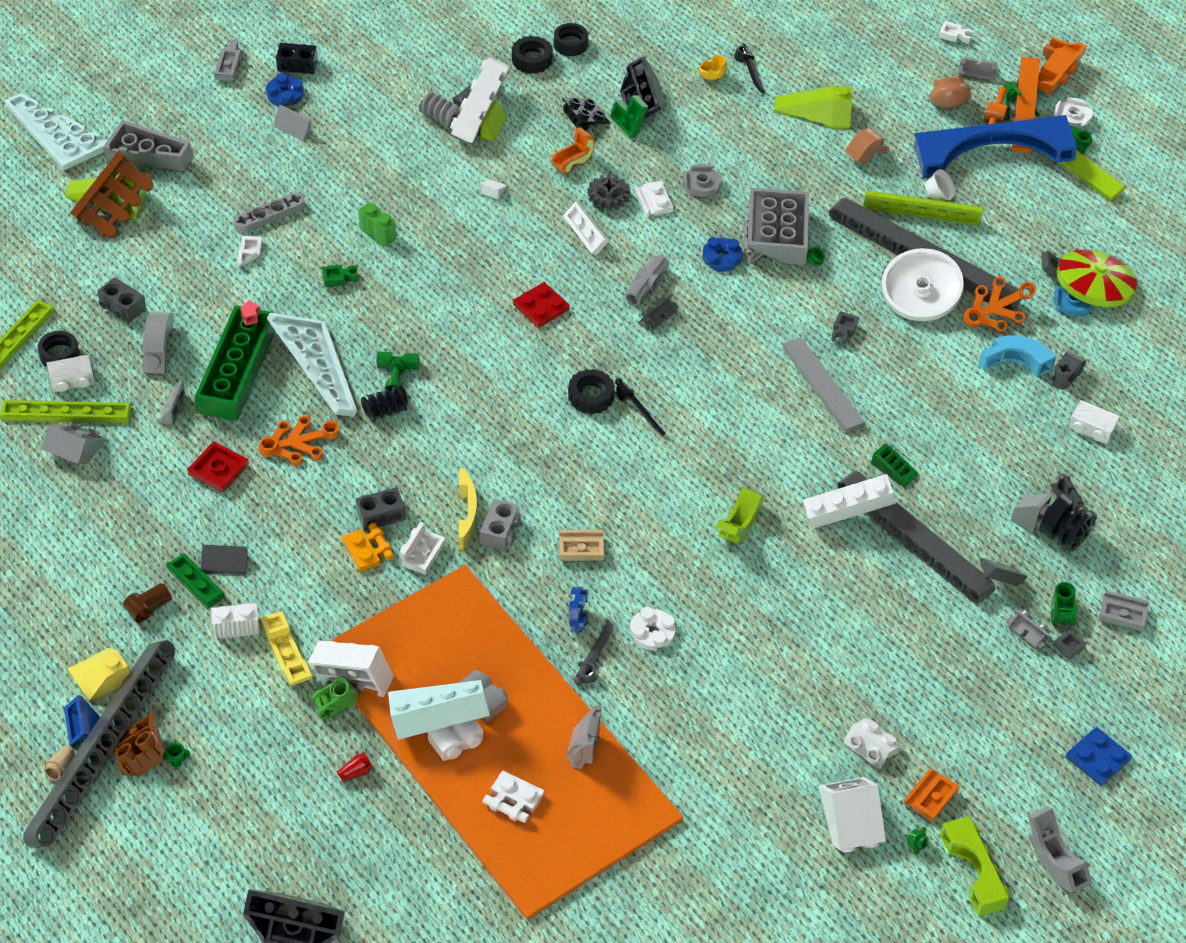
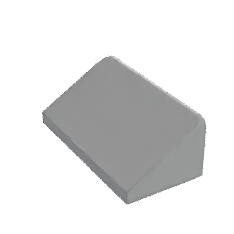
(292, 123)
(172, 404)

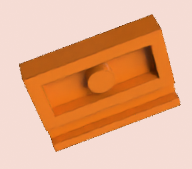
(931, 795)

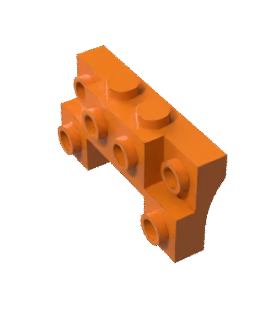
(1060, 65)

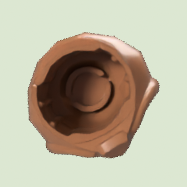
(950, 92)

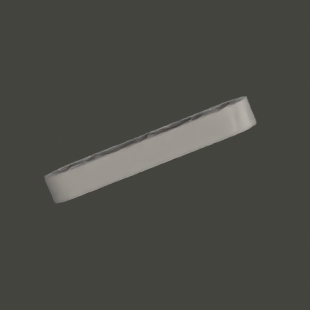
(290, 203)

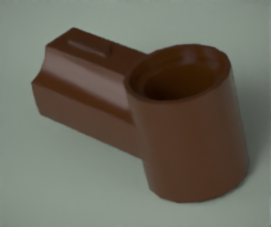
(141, 605)

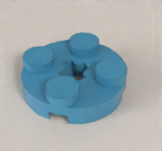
(1070, 307)

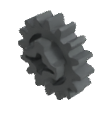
(609, 192)

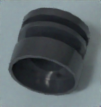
(1067, 522)

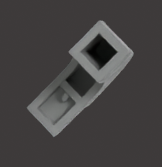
(155, 339)
(1060, 863)

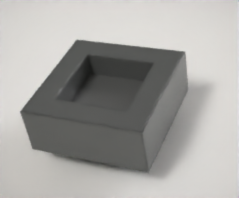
(1050, 263)
(1069, 644)

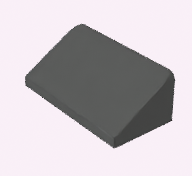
(224, 559)
(1002, 572)

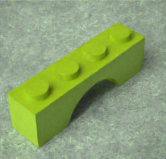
(963, 840)

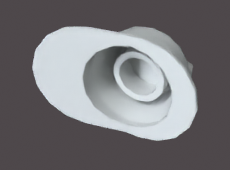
(940, 187)

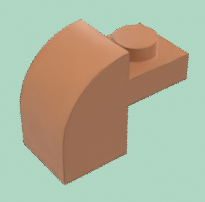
(865, 145)

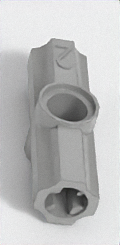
(646, 280)

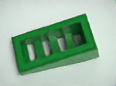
(881, 461)

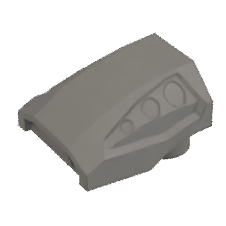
(583, 739)

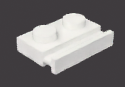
(653, 198)

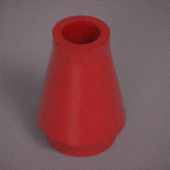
(355, 768)

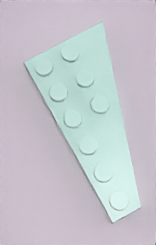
(58, 135)
(316, 354)

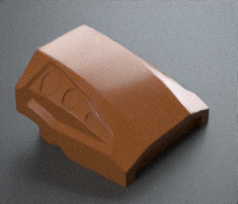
(140, 747)

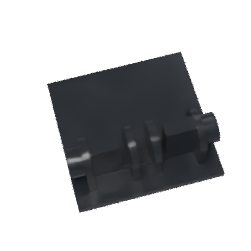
(583, 112)

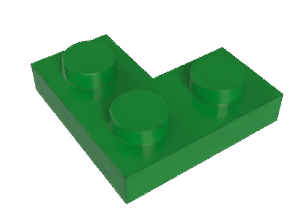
(631, 116)

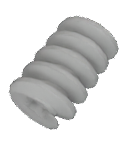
(439, 109)

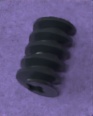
(384, 402)

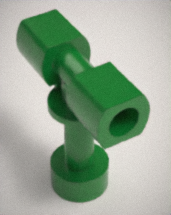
(397, 365)

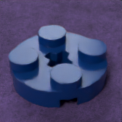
(283, 82)
(724, 263)
(577, 616)

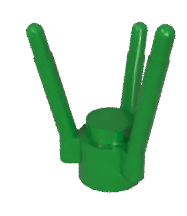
(1011, 94)

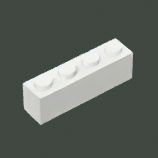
(849, 501)

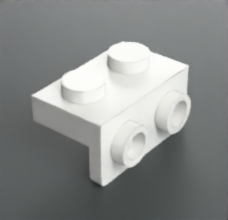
(421, 549)
(872, 742)

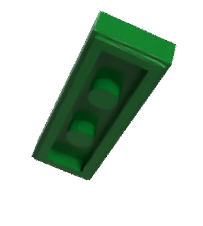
(195, 581)

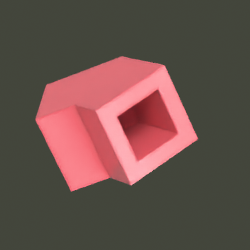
(250, 312)

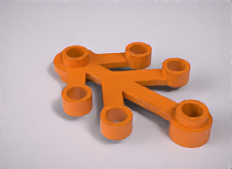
(996, 306)
(274, 446)

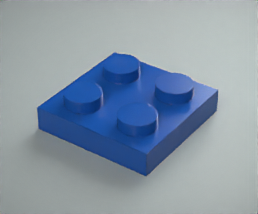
(1098, 756)

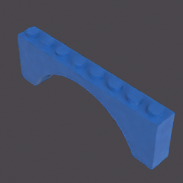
(1047, 135)

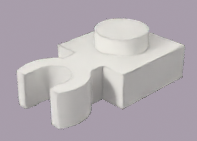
(952, 32)

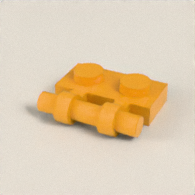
(361, 550)

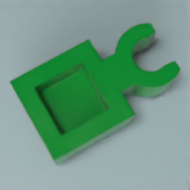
(337, 275)

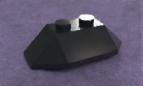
(643, 82)
(291, 918)

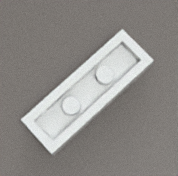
(586, 228)

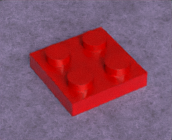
(541, 304)
(218, 466)

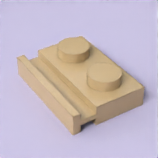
(581, 545)

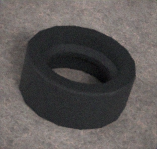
(569, 48)
(57, 338)

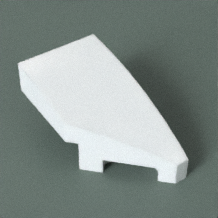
(249, 250)

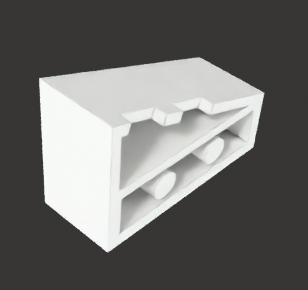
(356, 663)

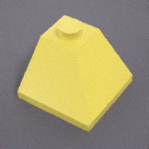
(100, 673)

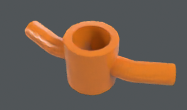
(996, 111)

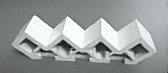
(480, 99)

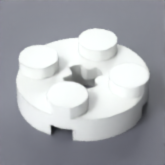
(1082, 115)
(652, 617)

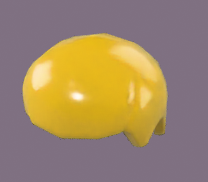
(713, 69)

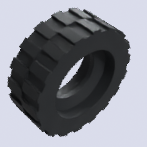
(535, 44)
(591, 378)

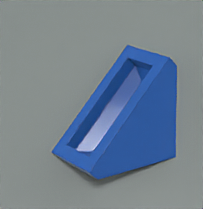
(79, 719)

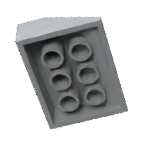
(779, 224)

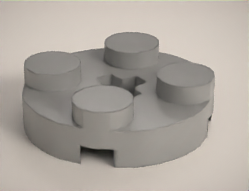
(695, 187)

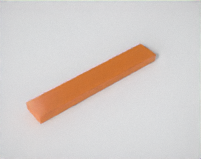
(1027, 101)

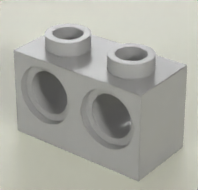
(499, 525)

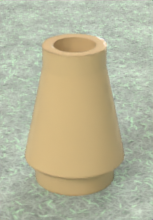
(58, 763)

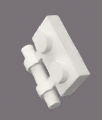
(516, 791)

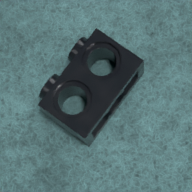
(296, 58)

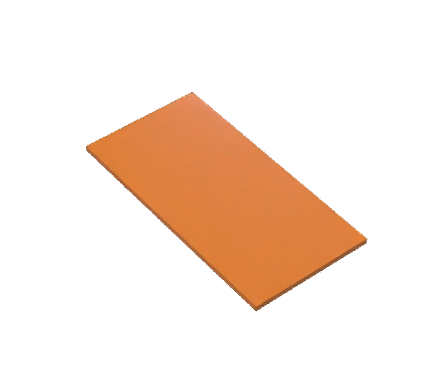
(586, 814)

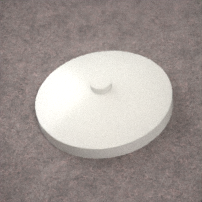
(922, 284)

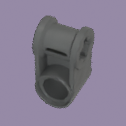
(1067, 370)

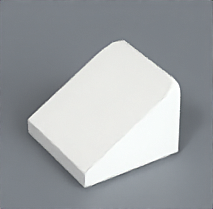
(492, 189)

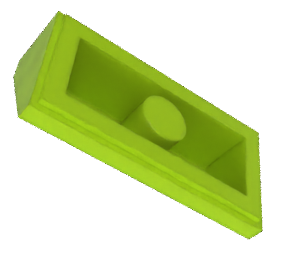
(493, 121)

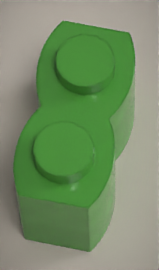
(377, 224)

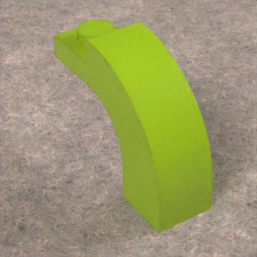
(742, 516)

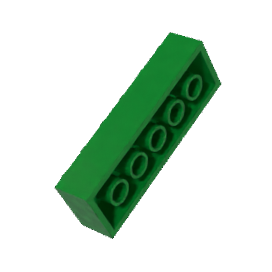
(234, 366)

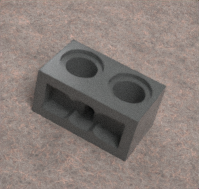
(121, 300)
(380, 508)

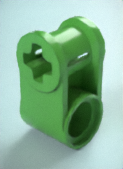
(335, 698)

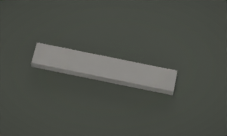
(823, 385)

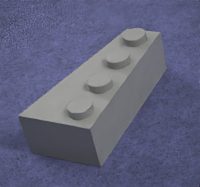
(148, 147)

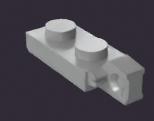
(228, 62)

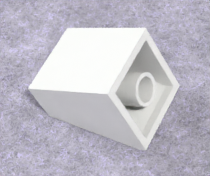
(853, 813)

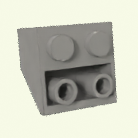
(72, 442)

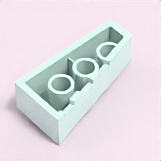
(436, 707)

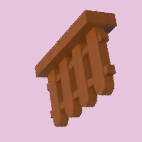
(95, 195)

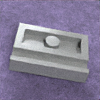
(1124, 610)

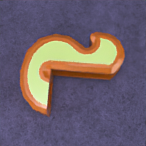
(576, 153)

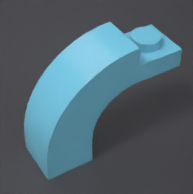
(1021, 350)

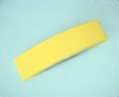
(467, 490)
(284, 649)

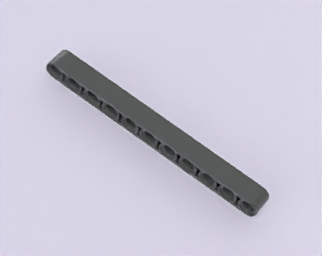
(901, 240)
(92, 746)

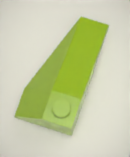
(824, 105)
(78, 188)

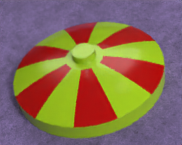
(1096, 278)

